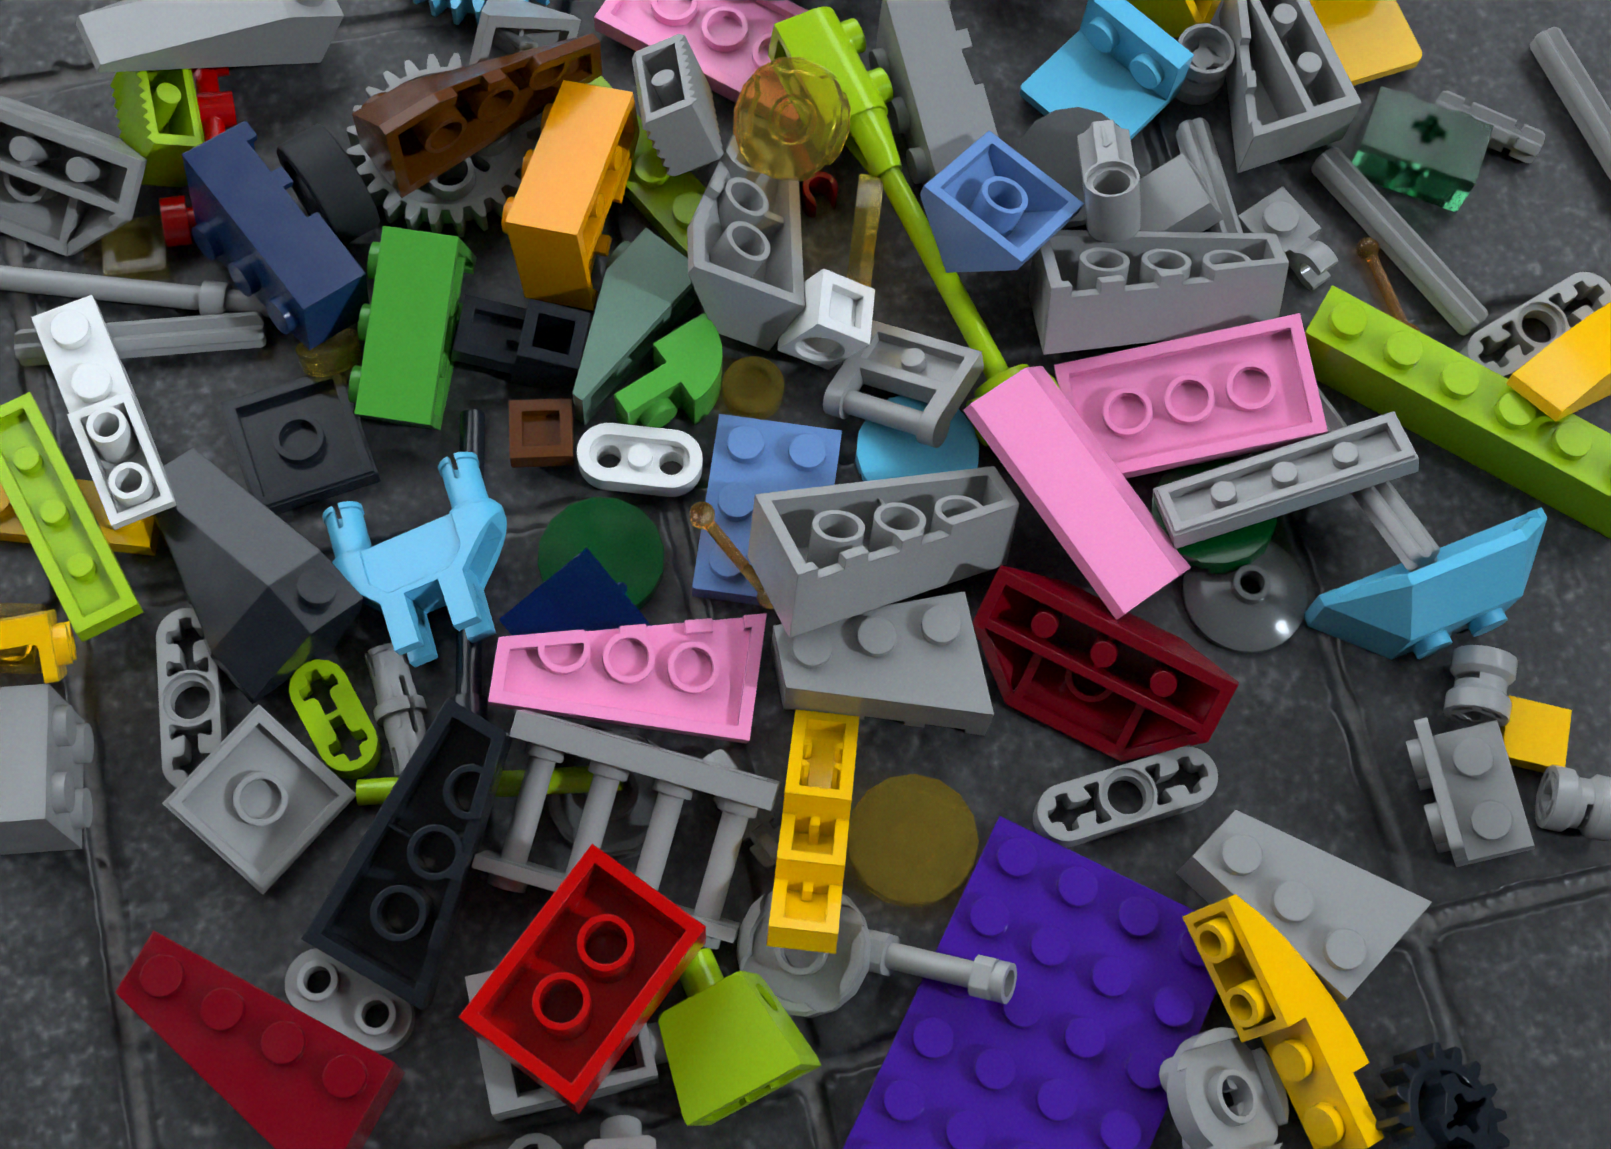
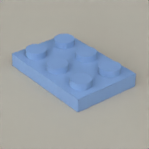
(751, 460)

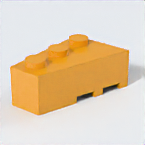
(568, 190)

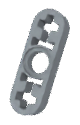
(1544, 307)
(171, 658)
(1163, 765)

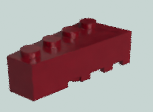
(264, 1057)

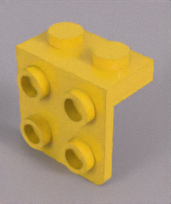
(1368, 37)

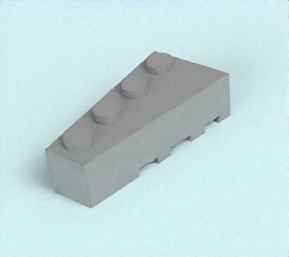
(1152, 286)
(876, 541)

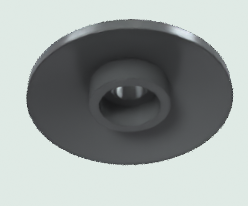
(1245, 620)

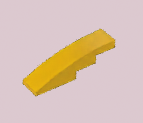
(1570, 369)
(814, 832)

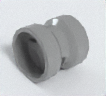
(1211, 61)
(1480, 685)
(1574, 802)

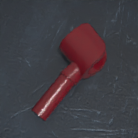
(821, 183)

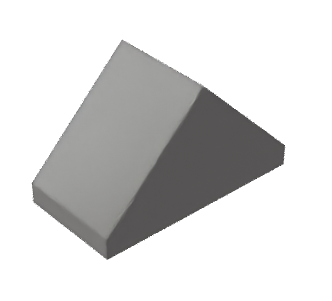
(518, 26)

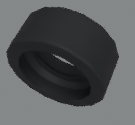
(328, 183)

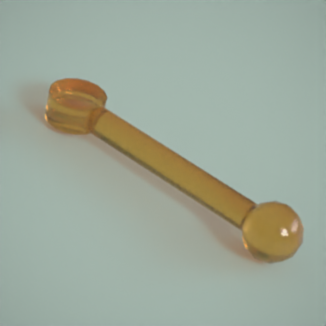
(1368, 250)
(702, 517)

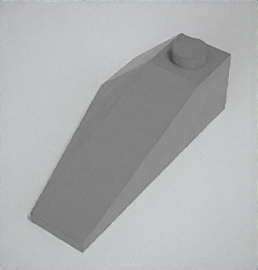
(207, 33)
(747, 252)

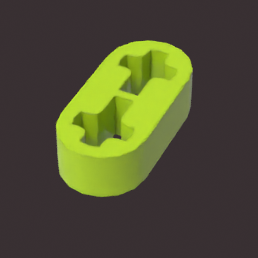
(348, 712)

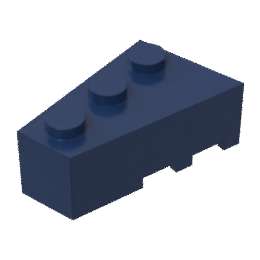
(268, 242)

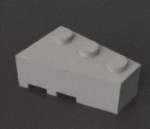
(1283, 81)
(1321, 904)

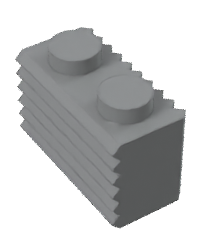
(676, 106)

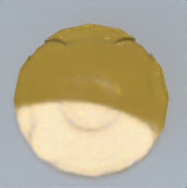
(791, 119)
(864, 229)
(912, 840)

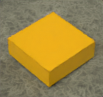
(1536, 734)

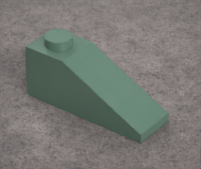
(638, 304)

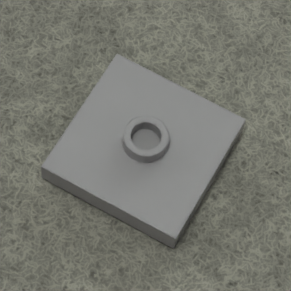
(259, 799)

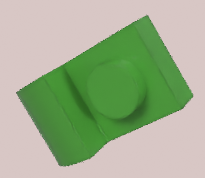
(683, 376)

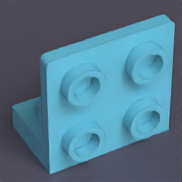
(1112, 66)

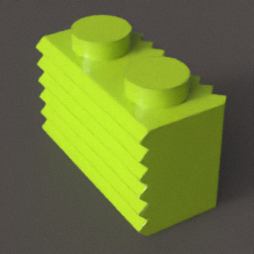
(159, 120)

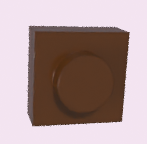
(541, 432)

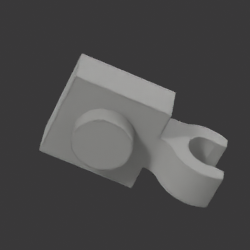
(1297, 234)

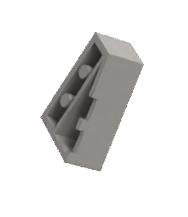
(931, 84)
(890, 663)

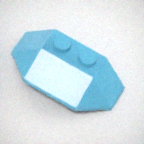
(1423, 608)

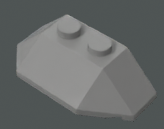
(63, 179)

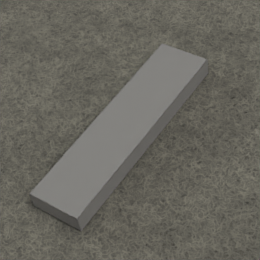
(1285, 479)

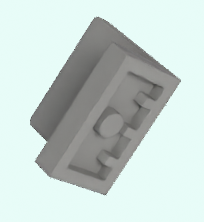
(1475, 792)

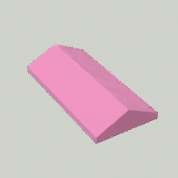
(1077, 489)

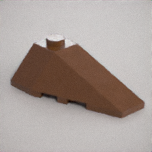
(455, 113)

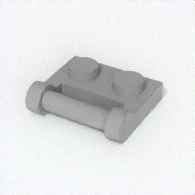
(910, 367)

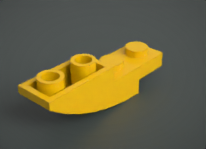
(1282, 1000)

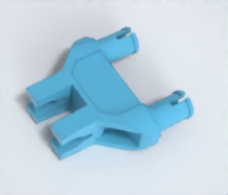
(428, 565)

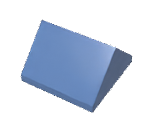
(994, 208)

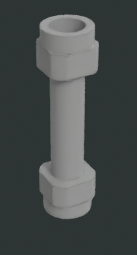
(983, 977)

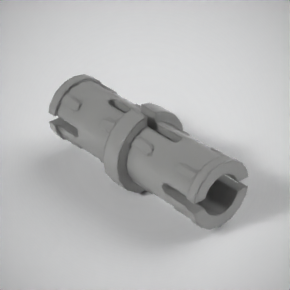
(398, 704)

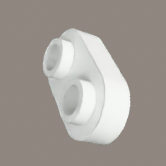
(641, 456)

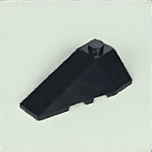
(252, 579)

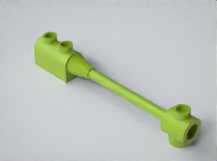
(836, 45)

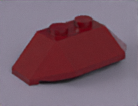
(1095, 676)

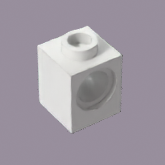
(832, 322)

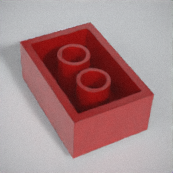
(584, 978)

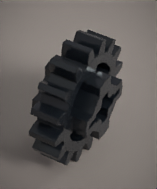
(1438, 1102)

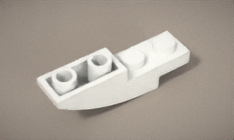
(104, 412)

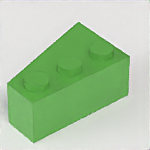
(409, 327)

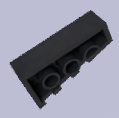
(412, 868)

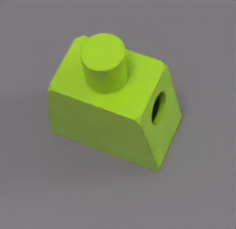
(729, 1042)

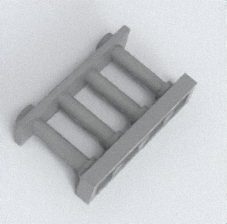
(611, 761)

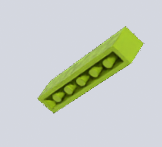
(1461, 407)

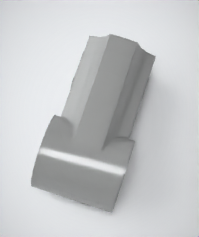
(1109, 182)

